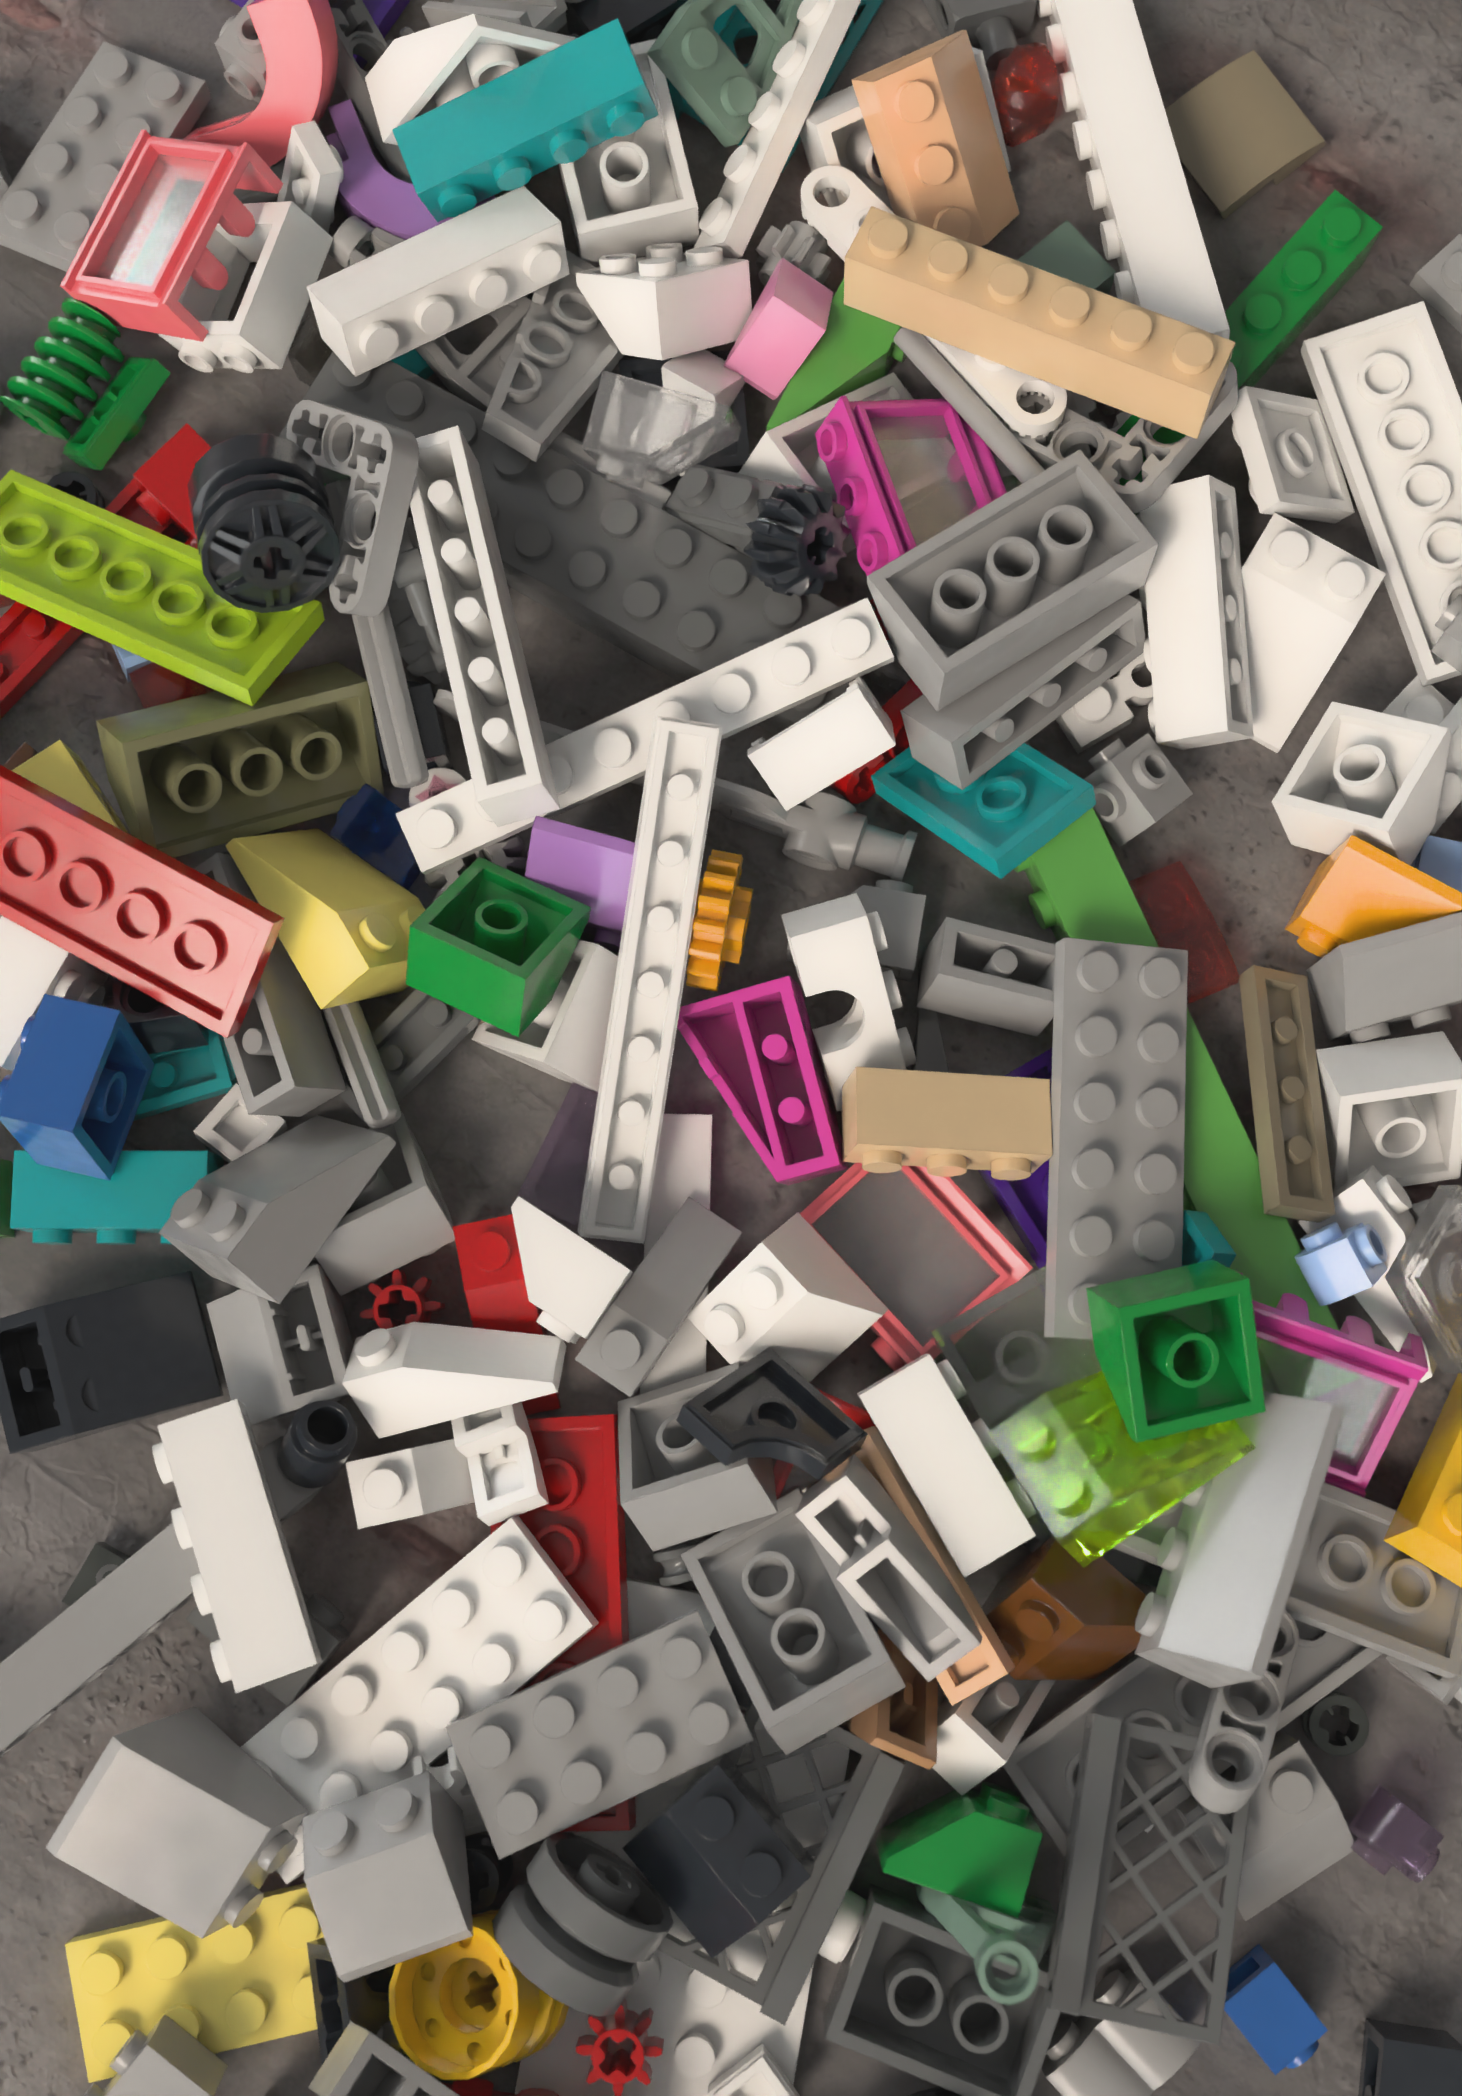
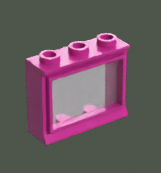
(904, 472)
(1340, 1369)

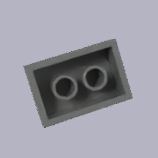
(918, 2006)

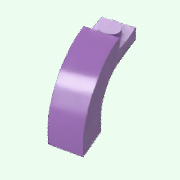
(369, 188)

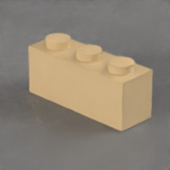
(946, 1122)

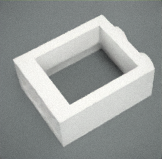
(288, 258)

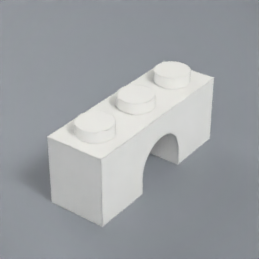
(838, 950)

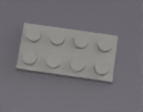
(86, 145)
(598, 1733)

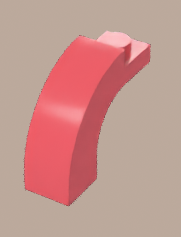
(300, 77)

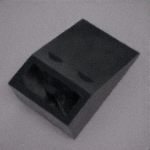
(103, 1362)

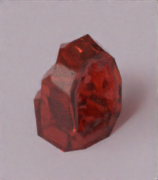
(1026, 92)

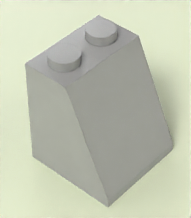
(181, 1823)

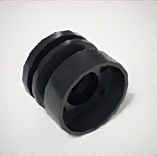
(263, 523)

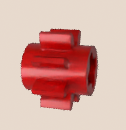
(390, 1297)
(620, 2066)

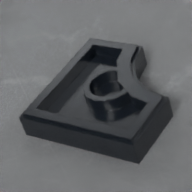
(774, 1414)

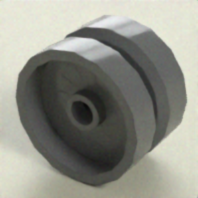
(581, 1924)

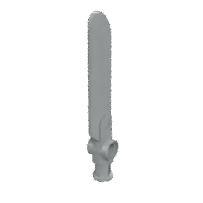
(818, 832)

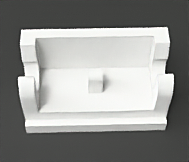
(824, 745)

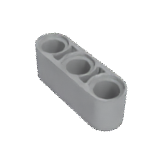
(1242, 1738)

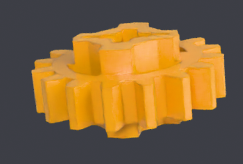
(718, 920)

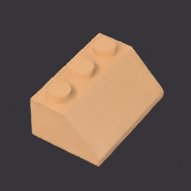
(938, 141)

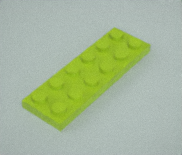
(139, 591)

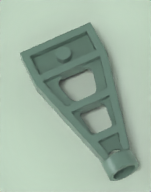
(710, 73)
(998, 1937)

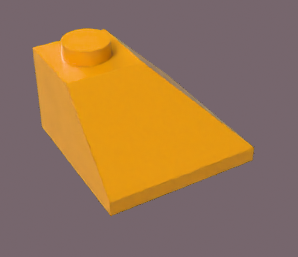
(1363, 895)

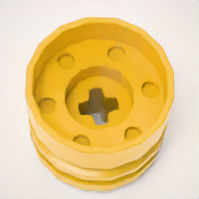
(470, 2008)

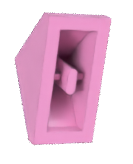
(781, 329)

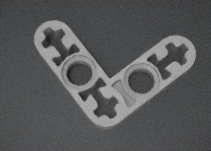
(1122, 456)
(366, 557)

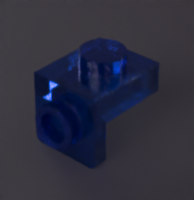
(372, 832)

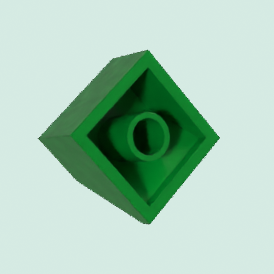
(495, 945)
(1178, 1348)
(966, 1847)

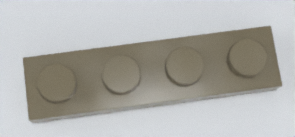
(1286, 1095)

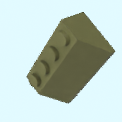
(231, 770)

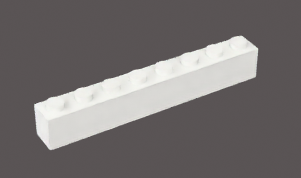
(1132, 161)

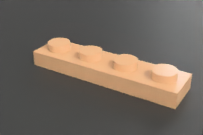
(989, 1659)

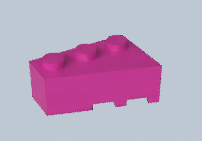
(770, 1074)

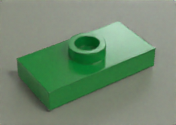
(117, 413)

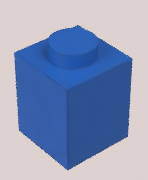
(1271, 2012)

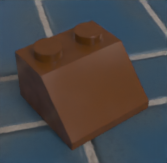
(1064, 1616)

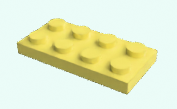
(220, 1989)

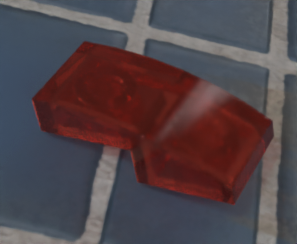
(1184, 922)

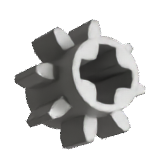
(798, 245)

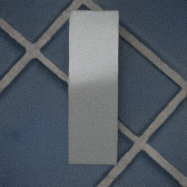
(888, 1568)

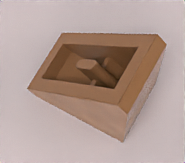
(905, 1720)

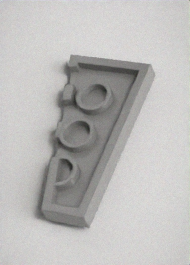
(551, 366)

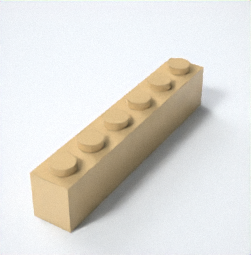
(1035, 322)

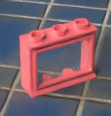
(158, 228)
(916, 1249)

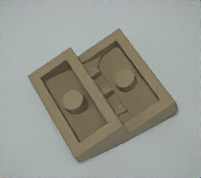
(1240, 133)

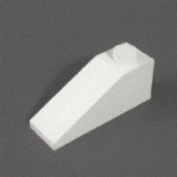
(1385, 1207)
(446, 1372)

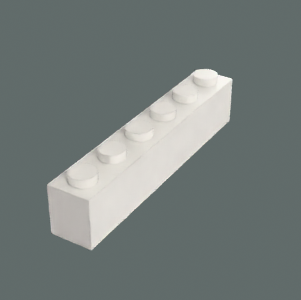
(479, 633)

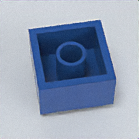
(75, 1086)

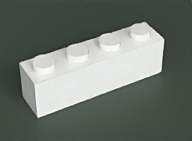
(439, 280)
(1196, 617)
(237, 1545)

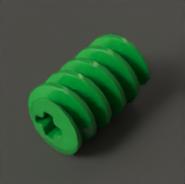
(63, 369)

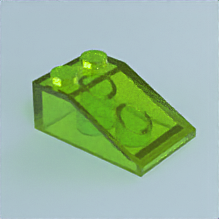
(1096, 1480)

